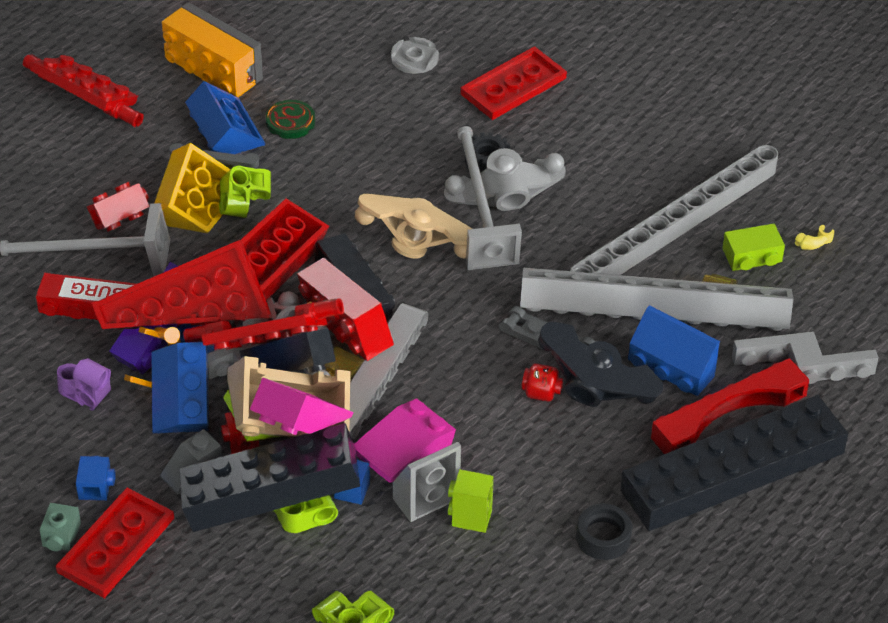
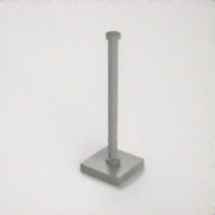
(155, 241)
(491, 244)

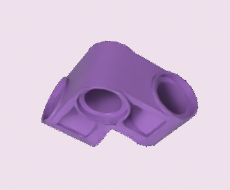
(84, 382)

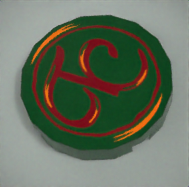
(290, 119)

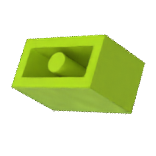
(753, 247)
(471, 500)

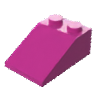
(295, 408)
(403, 438)

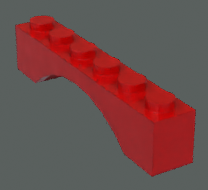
(774, 386)

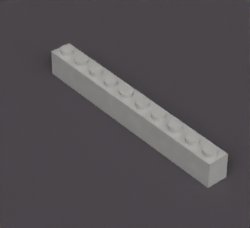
(681, 299)

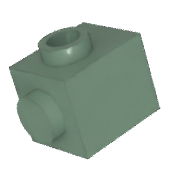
(60, 527)

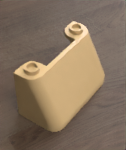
(246, 376)

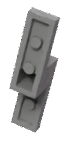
(806, 354)

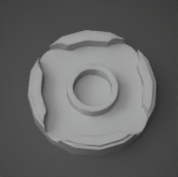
(408, 59)

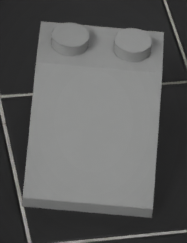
(426, 482)

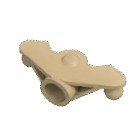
(413, 224)

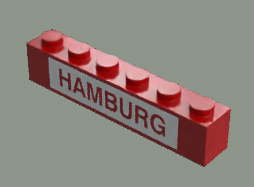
(74, 295)

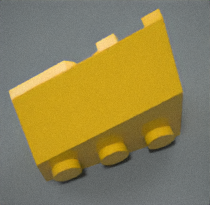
(191, 189)

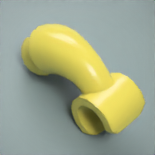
(810, 242)

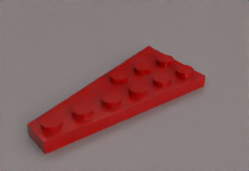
(202, 290)

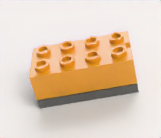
(212, 50)

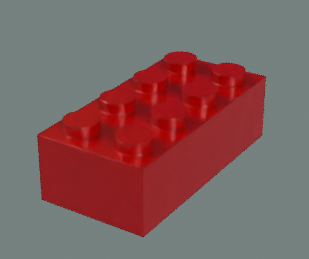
(363, 320)

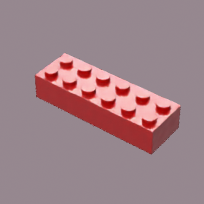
(282, 244)

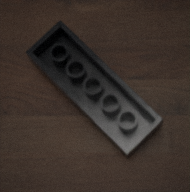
(269, 477)

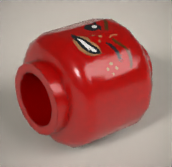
(542, 382)

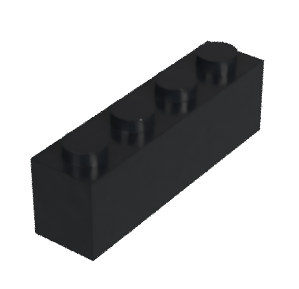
(346, 258)
(296, 353)

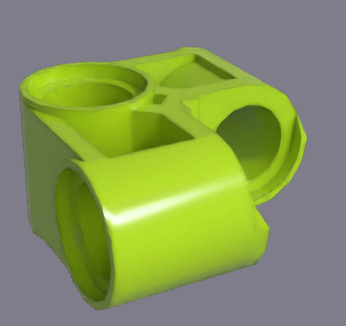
(251, 185)
(307, 514)
(366, 609)

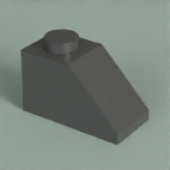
(192, 451)

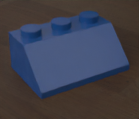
(223, 120)
(674, 351)
(180, 388)

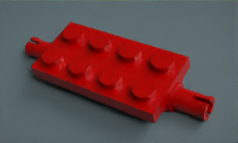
(87, 85)
(306, 319)

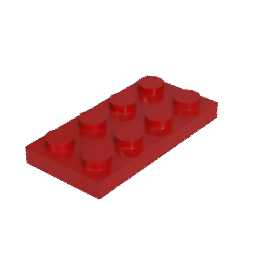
(513, 83)
(115, 542)

